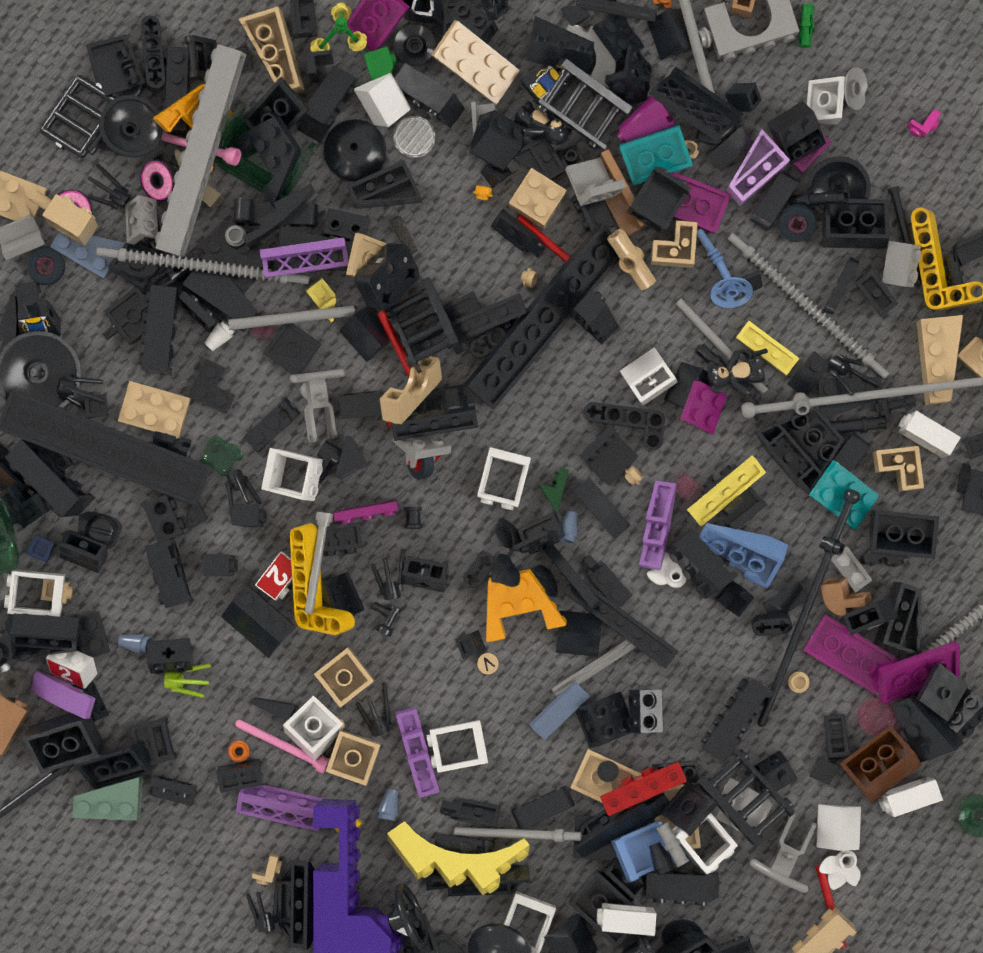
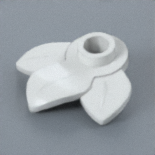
(665, 575)
(838, 872)

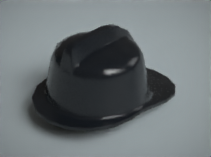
(100, 527)

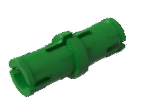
(806, 26)

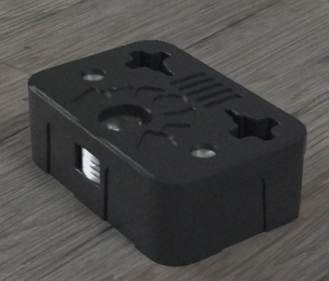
(387, 276)

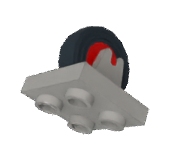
(422, 454)

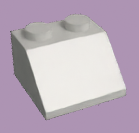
(313, 728)

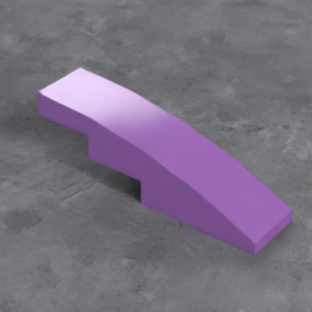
(658, 525)
(62, 694)
(417, 752)

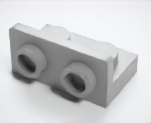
(141, 219)

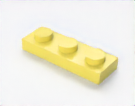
(777, 354)

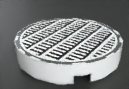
(414, 137)

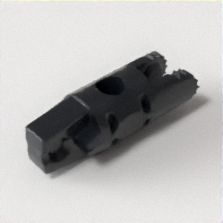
(173, 277)

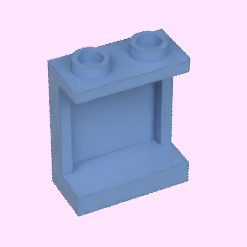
(634, 850)

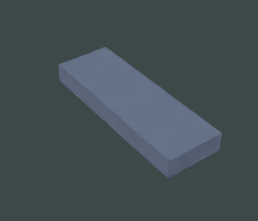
(559, 710)

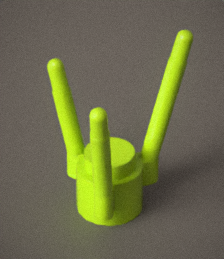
(176, 680)

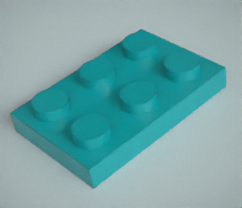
(658, 149)
(830, 493)

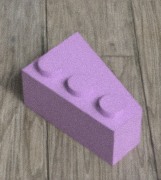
(757, 169)

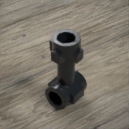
(884, 407)

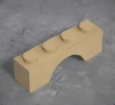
(399, 404)

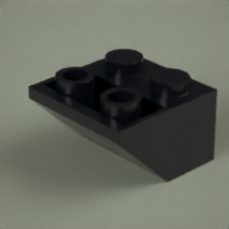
(797, 132)

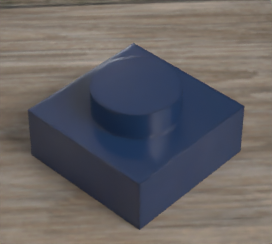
(41, 548)

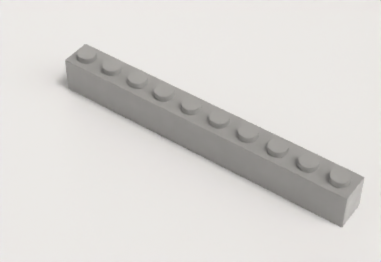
(200, 150)

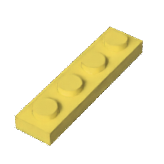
(726, 491)

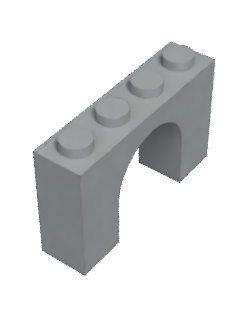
(729, 42)

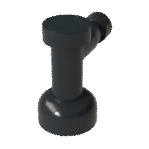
(391, 614)

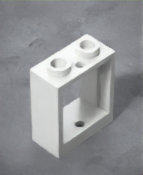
(928, 434)
(508, 457)
(275, 469)
(12, 582)
(479, 740)
(910, 796)
(722, 853)
(535, 904)
(627, 919)

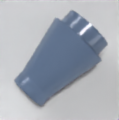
(569, 527)
(134, 643)
(389, 806)

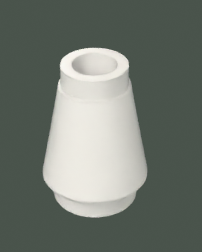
(219, 335)

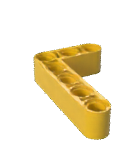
(937, 267)
(323, 618)

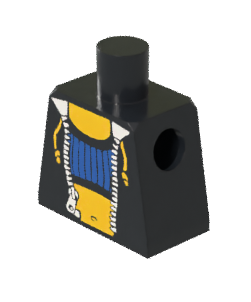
(541, 81)
(38, 316)

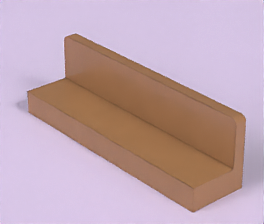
(620, 204)

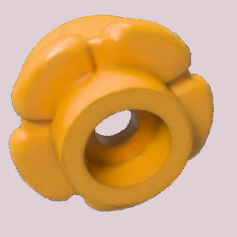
(483, 192)

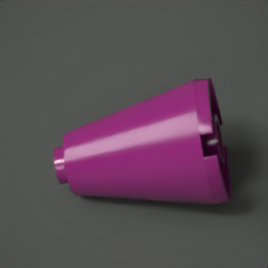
(646, 120)

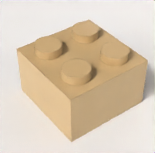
(537, 198)
(344, 677)
(353, 757)

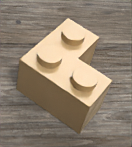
(679, 251)
(905, 462)

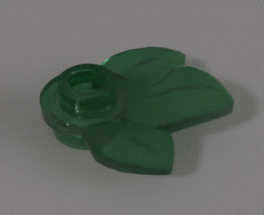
(223, 458)

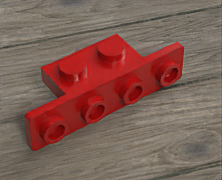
(643, 787)

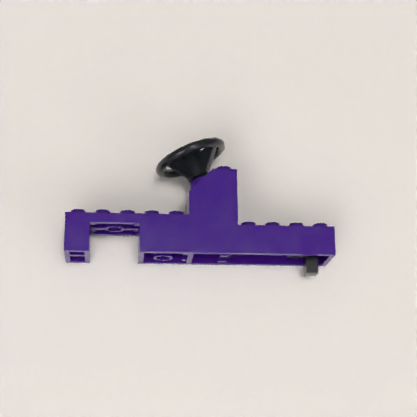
(337, 919)

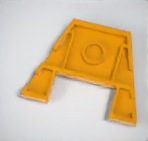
(182, 109)
(511, 601)

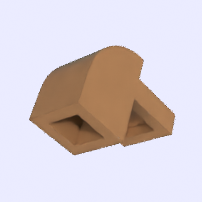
(839, 599)

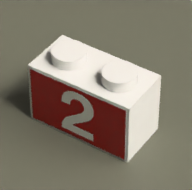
(277, 577)
(73, 667)

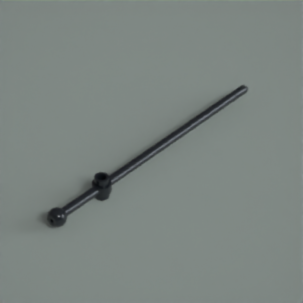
(831, 547)

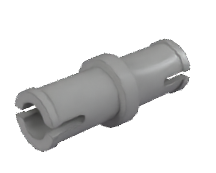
(672, 844)

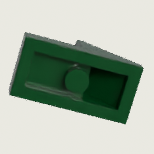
(555, 494)

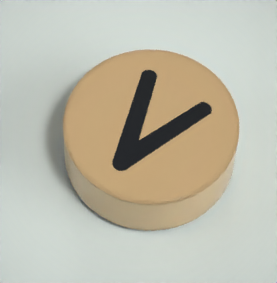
(487, 663)

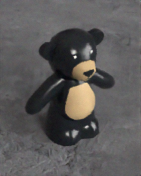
(541, 124)
(735, 374)

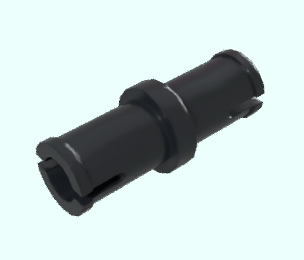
(954, 271)

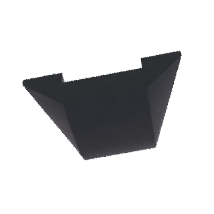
(802, 446)

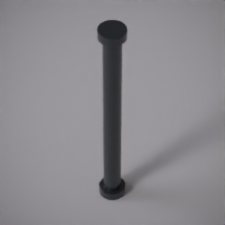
(894, 191)

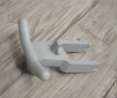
(316, 393)
(785, 859)

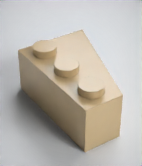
(827, 935)

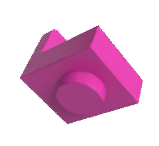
(922, 130)

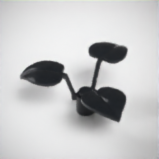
(505, 571)

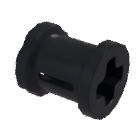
(413, 518)

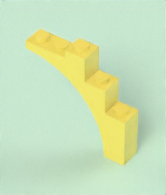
(482, 869)

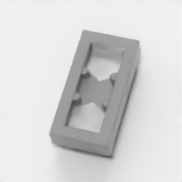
(852, 569)

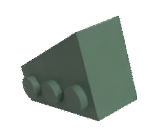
(113, 802)

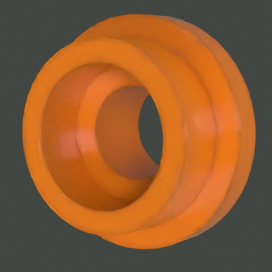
(239, 758)

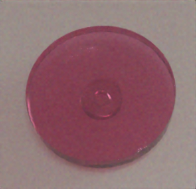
(876, 716)

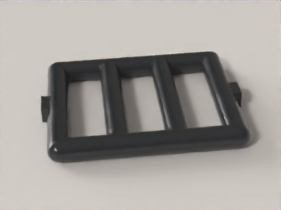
(57, 113)

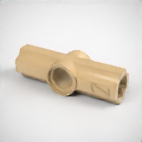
(631, 259)

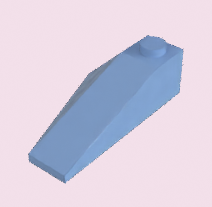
(750, 552)

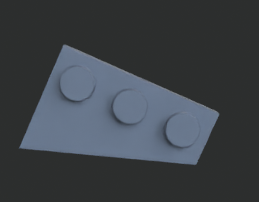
(86, 255)

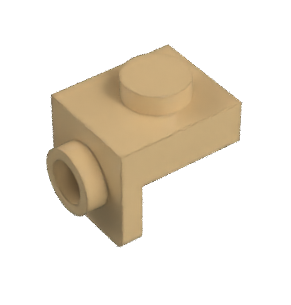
(48, 588)
(273, 868)

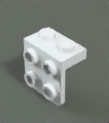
(740, 803)

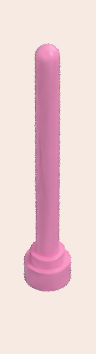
(230, 155)
(320, 763)

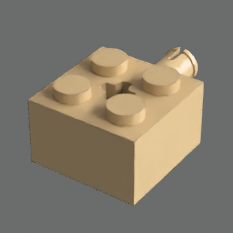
(67, 217)

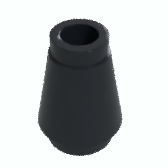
(660, 859)

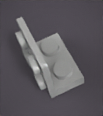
(592, 182)

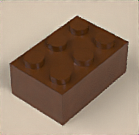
(880, 764)

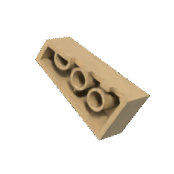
(274, 45)
(938, 353)

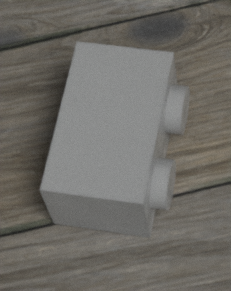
(901, 264)

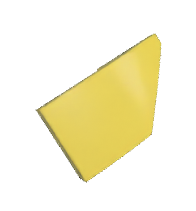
(322, 295)

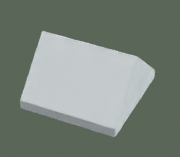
(826, 99)
(383, 100)
(838, 827)

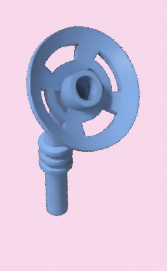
(730, 283)

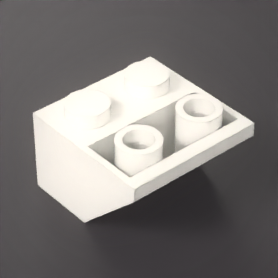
(648, 376)

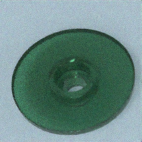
(966, 815)

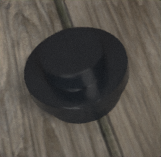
(607, 771)

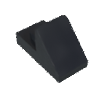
(808, 373)

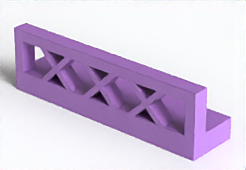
(304, 249)
(280, 802)

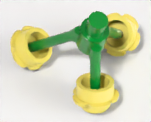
(341, 14)

